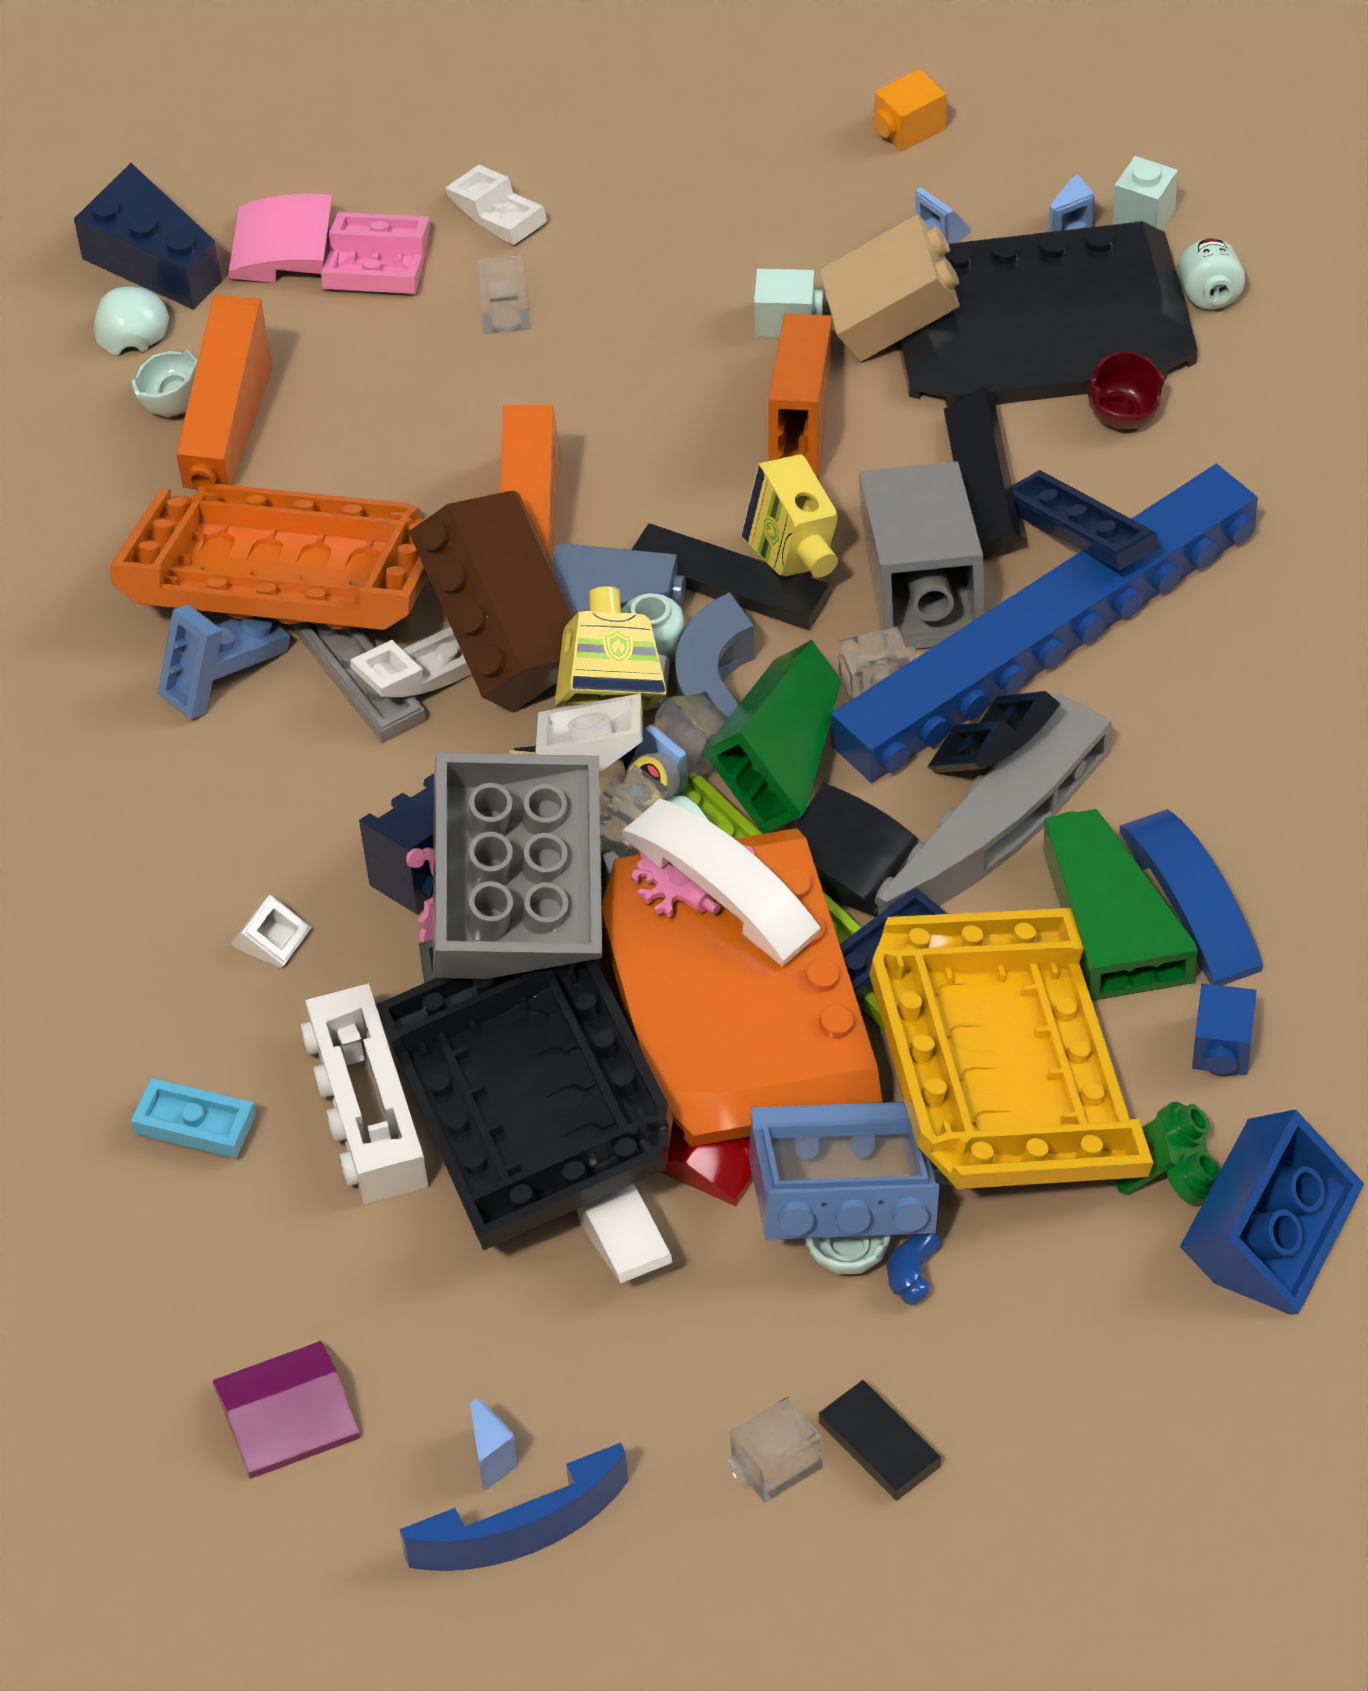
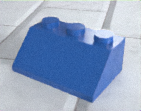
(1273, 1212)

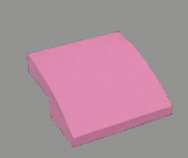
(280, 235)
(376, 252)

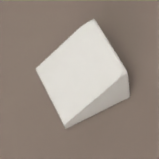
(271, 933)

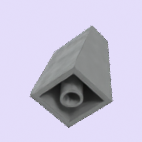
(922, 551)

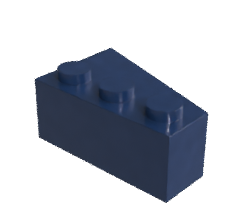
(148, 240)
(390, 839)

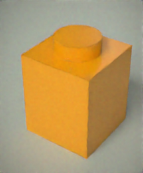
(910, 110)

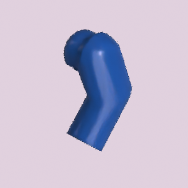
(905, 1267)

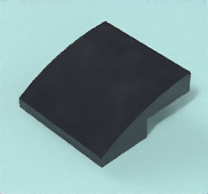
(1001, 732)
(853, 846)

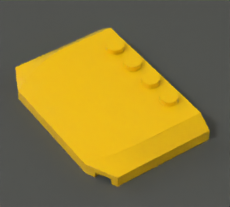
(1003, 1050)

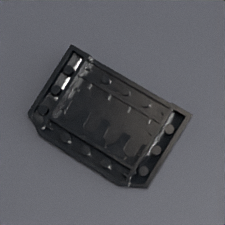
(1048, 311)
(530, 1092)

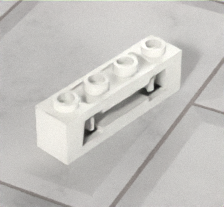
(393, 1158)

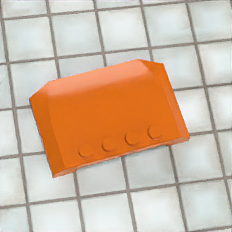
(275, 556)
(727, 1019)

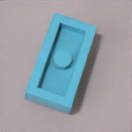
(193, 1118)

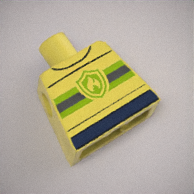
(791, 518)
(608, 655)

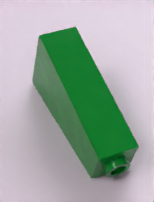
(777, 737)
(1122, 920)

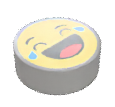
(659, 767)

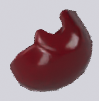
(1125, 390)

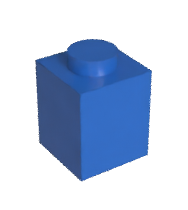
(1224, 1029)

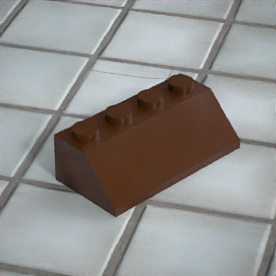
(497, 594)

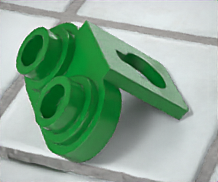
(1180, 1151)

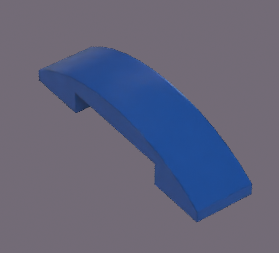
(1196, 894)
(447, 1545)

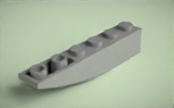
(1005, 807)

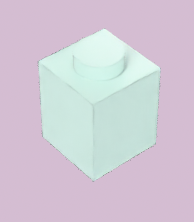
(1145, 193)
(784, 292)

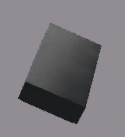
(879, 1440)

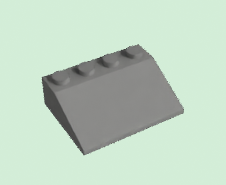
(515, 863)

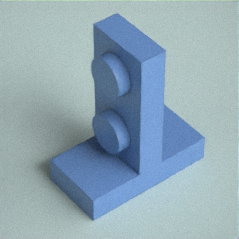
(205, 652)

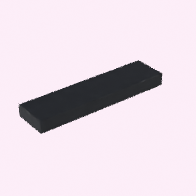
(983, 465)
(750, 581)

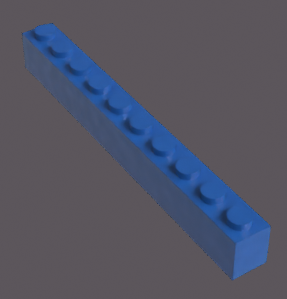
(1038, 628)

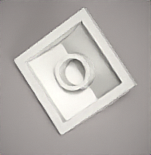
(593, 729)

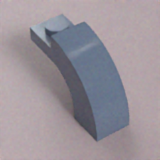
(711, 649)

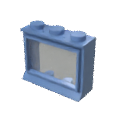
(840, 1171)

